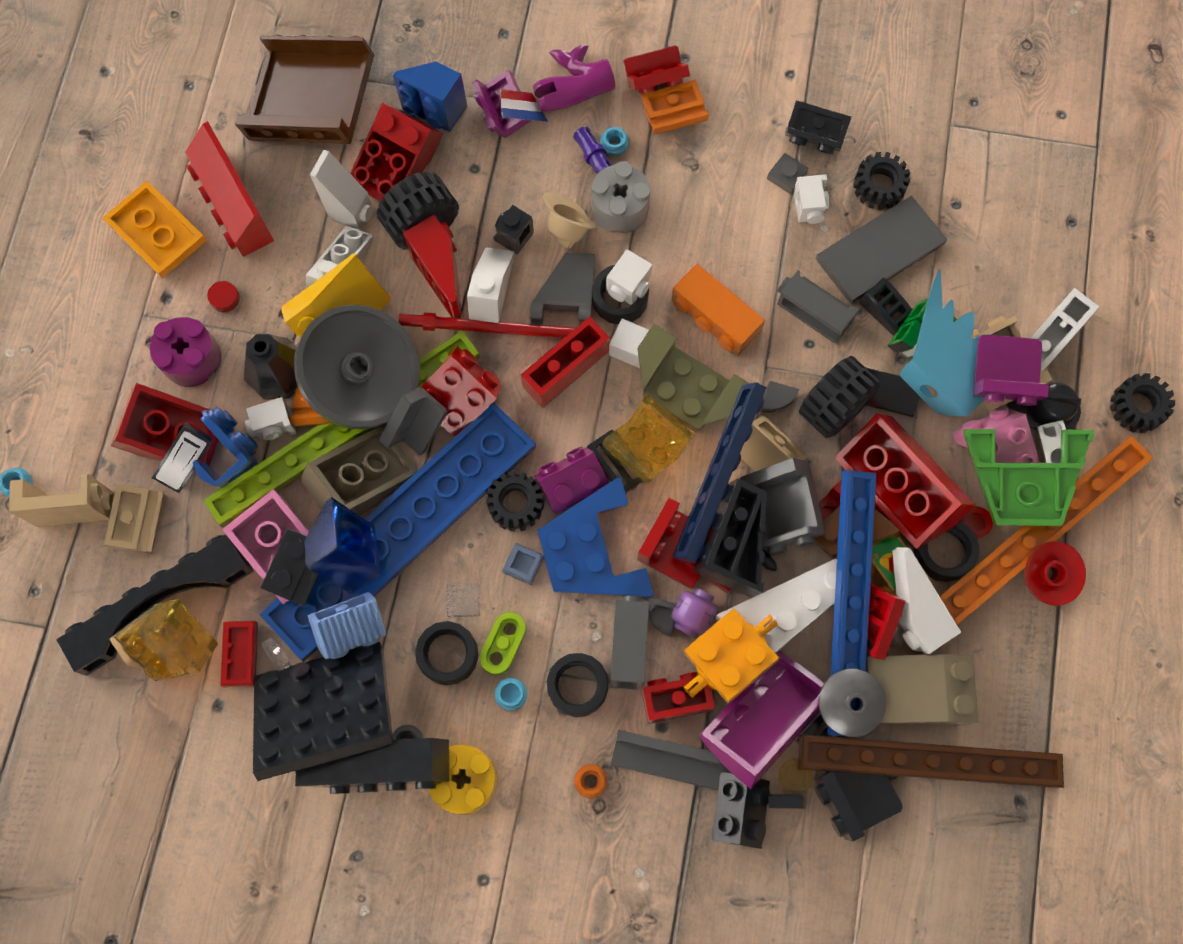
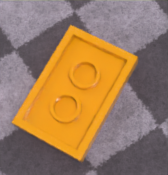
(154, 229)

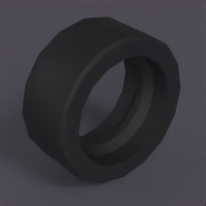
(611, 314)
(971, 547)
(426, 640)
(558, 669)

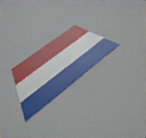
(520, 106)

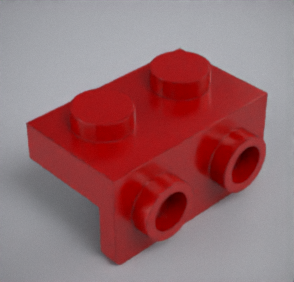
(655, 68)

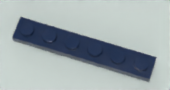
(715, 483)

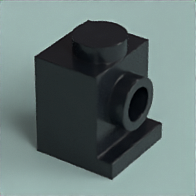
(510, 226)

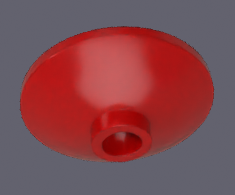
(1067, 573)

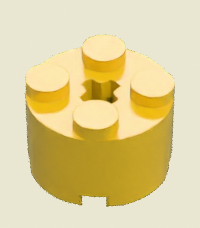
(473, 795)

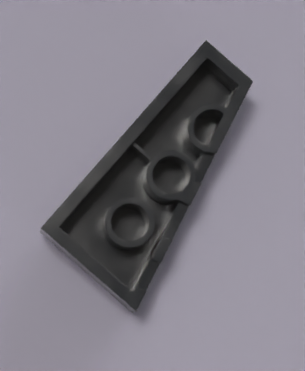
(393, 765)

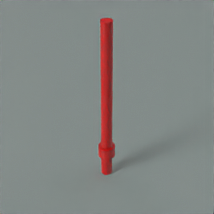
(430, 321)

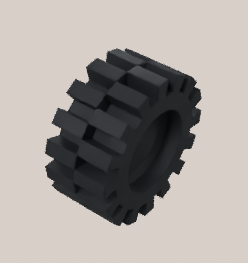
(885, 166)
(1153, 391)
(515, 483)

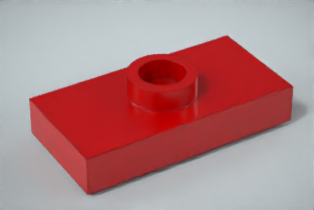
(239, 653)

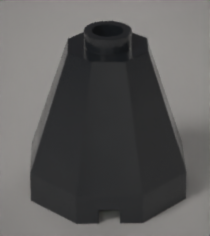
(270, 366)

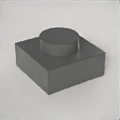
(785, 173)

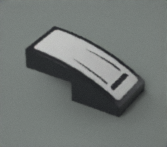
(177, 463)

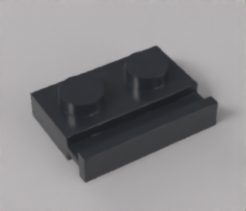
(288, 572)

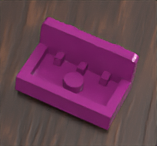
(489, 99)
(571, 478)

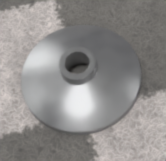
(836, 699)

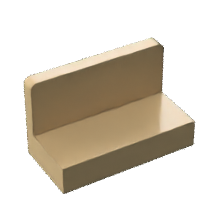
(768, 446)

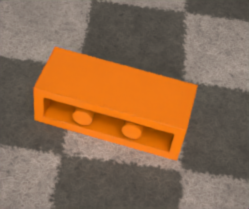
(717, 310)

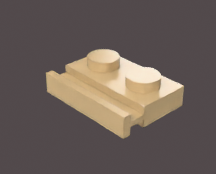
(133, 519)

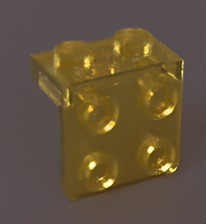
(649, 440)

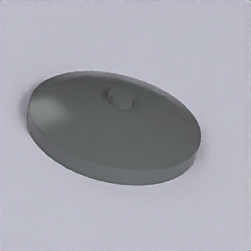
(355, 366)

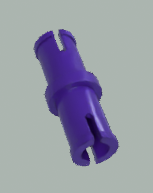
(593, 152)

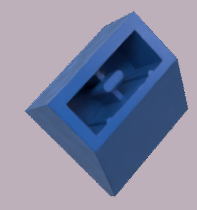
(432, 94)

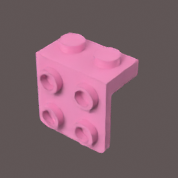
(1012, 436)

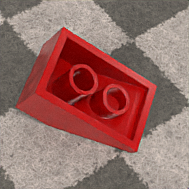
(433, 254)
(154, 421)

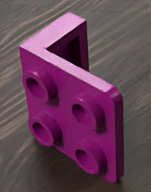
(1009, 370)

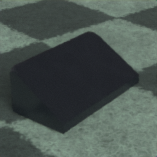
(894, 394)

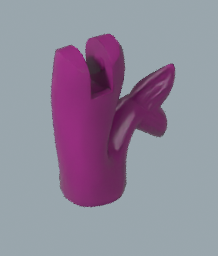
(587, 80)

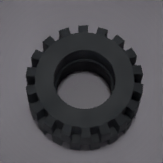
(413, 202)
(839, 396)

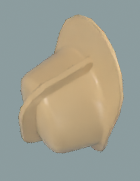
(566, 219)

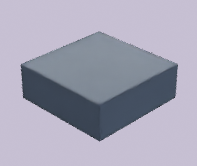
(523, 564)

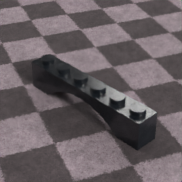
(216, 565)

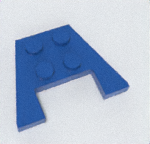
(578, 553)

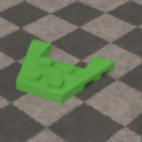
(1028, 491)

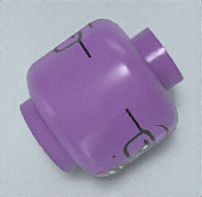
(694, 612)

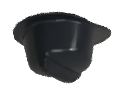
(1059, 405)

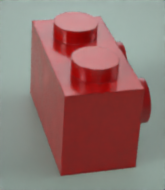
(670, 700)

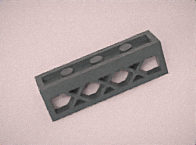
(667, 760)

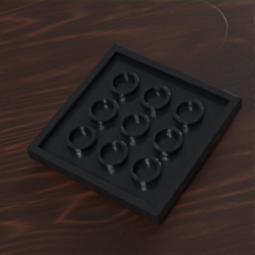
(320, 712)

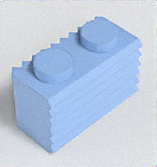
(347, 626)

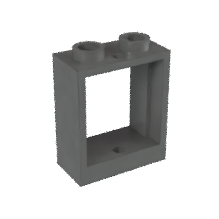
(629, 643)

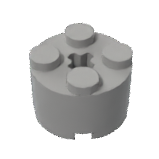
(620, 198)

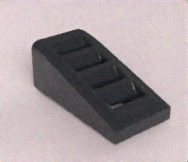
(877, 309)

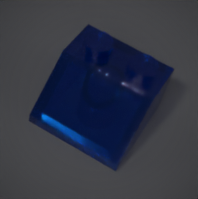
(342, 547)

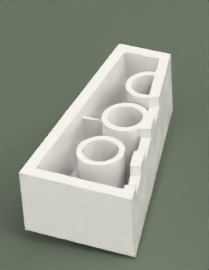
(791, 604)

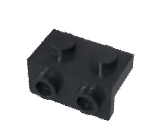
(817, 127)
(740, 812)

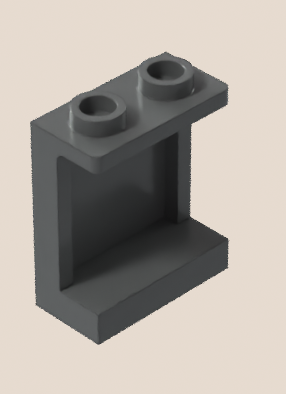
(791, 505)

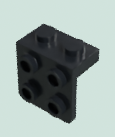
(856, 801)

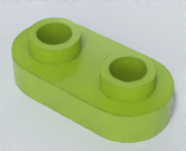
(503, 644)

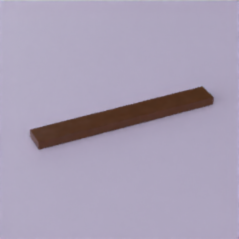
(930, 761)

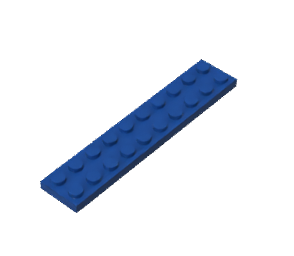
(416, 516)

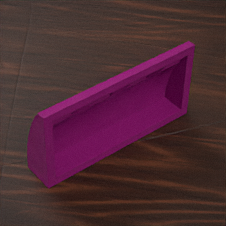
(764, 720)

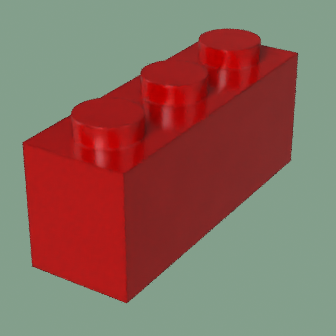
(565, 362)

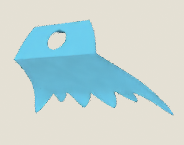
(944, 358)

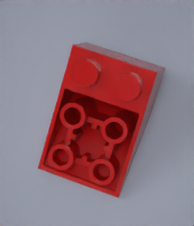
(394, 150)

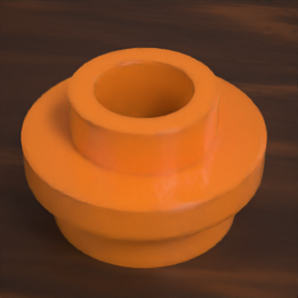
(582, 773)

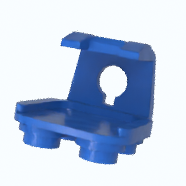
(239, 444)

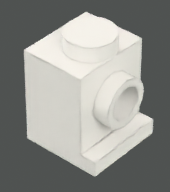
(811, 198)
(269, 420)

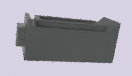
(815, 307)

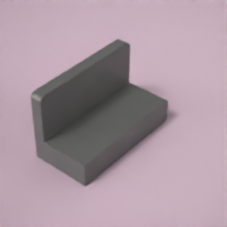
(414, 421)

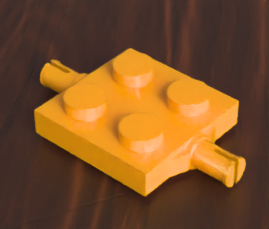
(731, 655)

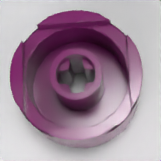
(185, 351)

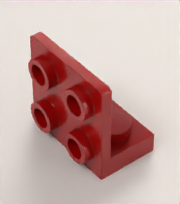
(661, 544)

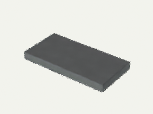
(881, 249)

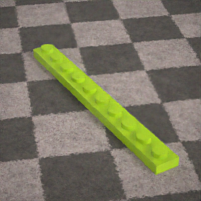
(291, 460)

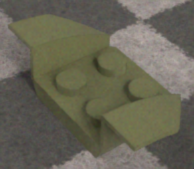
(683, 384)

